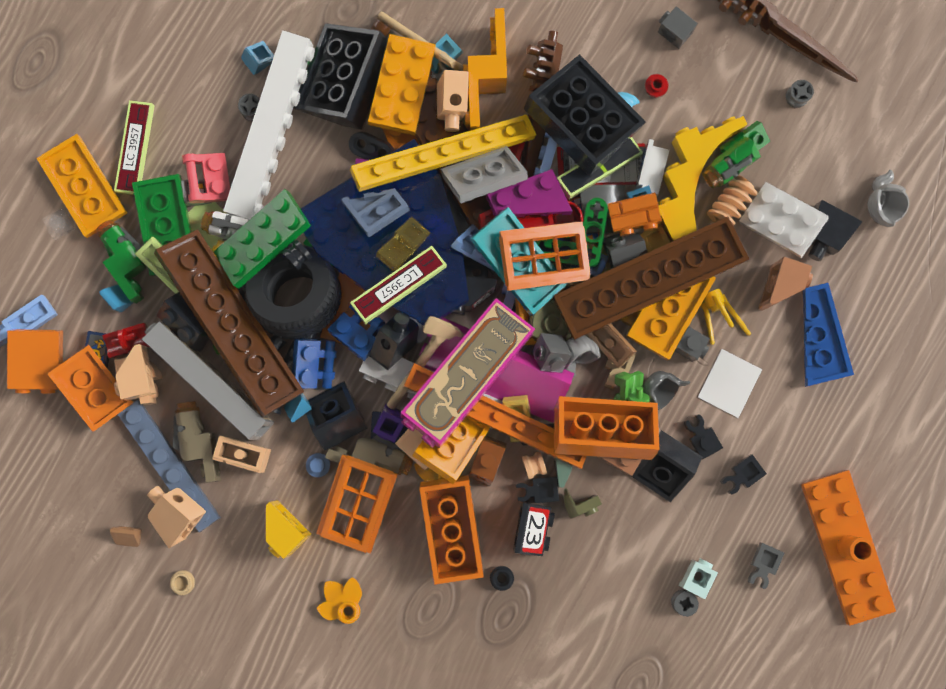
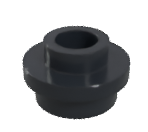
(501, 586)

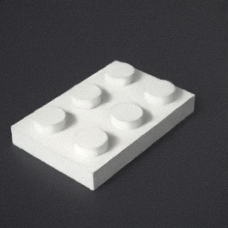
(783, 219)

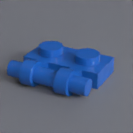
(354, 336)
(306, 362)

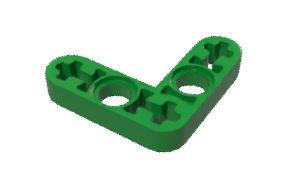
(602, 215)

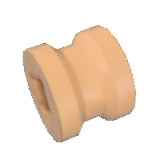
(534, 465)

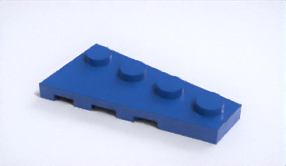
(824, 343)

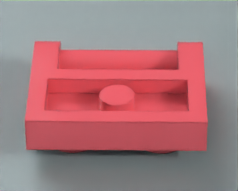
(214, 176)

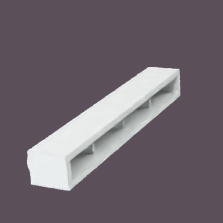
(269, 125)

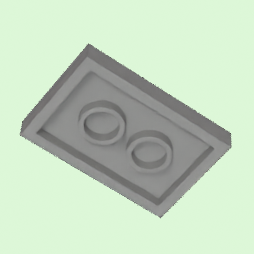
(484, 174)

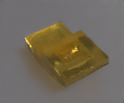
(403, 244)

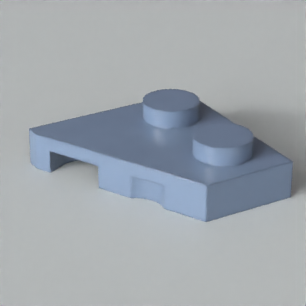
(376, 209)

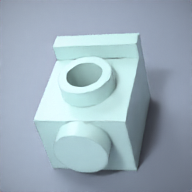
(703, 585)

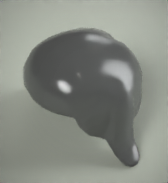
(662, 387)

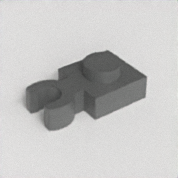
(767, 561)

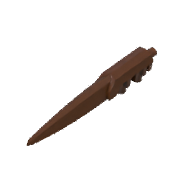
(786, 31)
(548, 63)

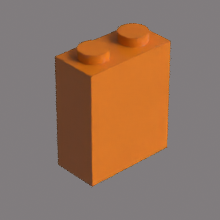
(31, 357)

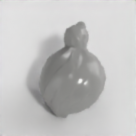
(888, 200)
(583, 352)

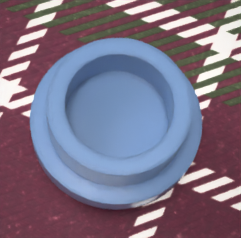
(317, 465)

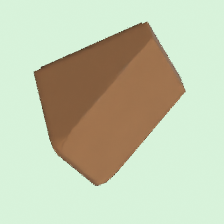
(126, 535)

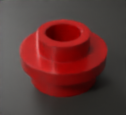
(656, 92)

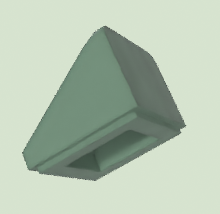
(562, 472)

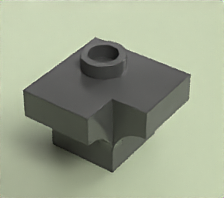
(623, 248)

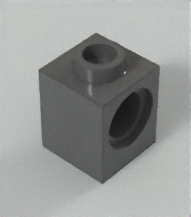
(676, 27)

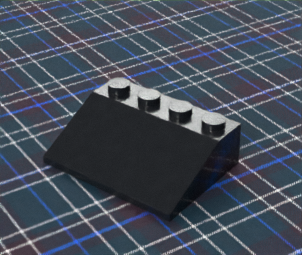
(343, 75)
(583, 114)

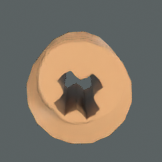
(732, 200)

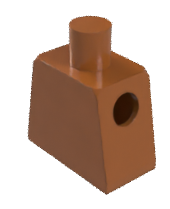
(487, 460)

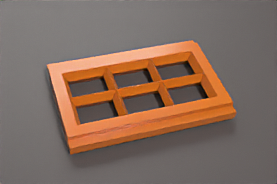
(543, 233)
(335, 496)

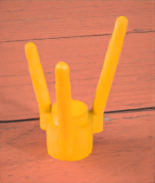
(717, 301)

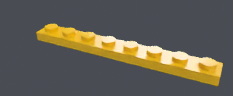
(441, 152)

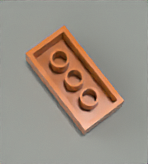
(606, 428)
(451, 530)

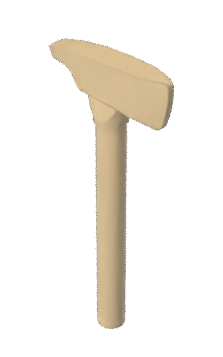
(407, 33)
(440, 332)

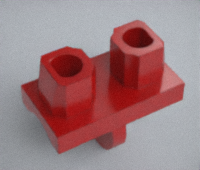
(123, 340)

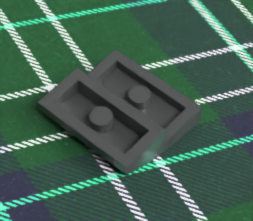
(609, 194)

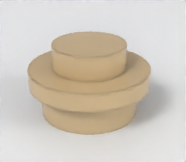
(182, 582)

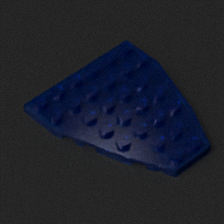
(348, 248)

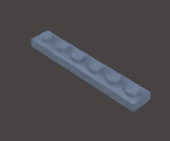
(166, 459)

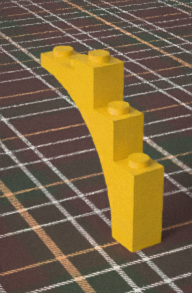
(681, 180)

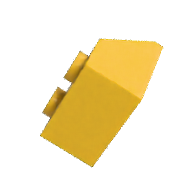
(283, 530)

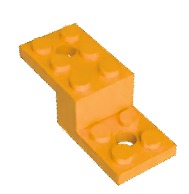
(487, 72)

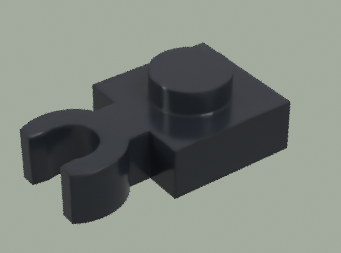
(705, 440)
(746, 473)
(543, 490)

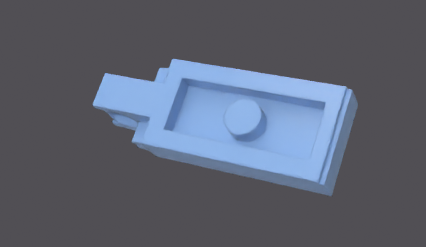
(28, 317)

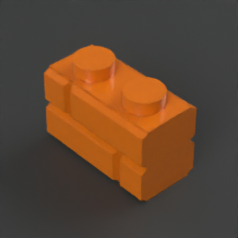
(635, 214)

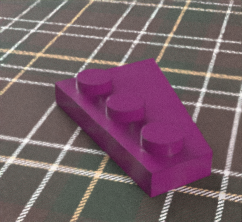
(533, 196)

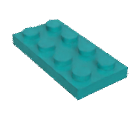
(488, 244)

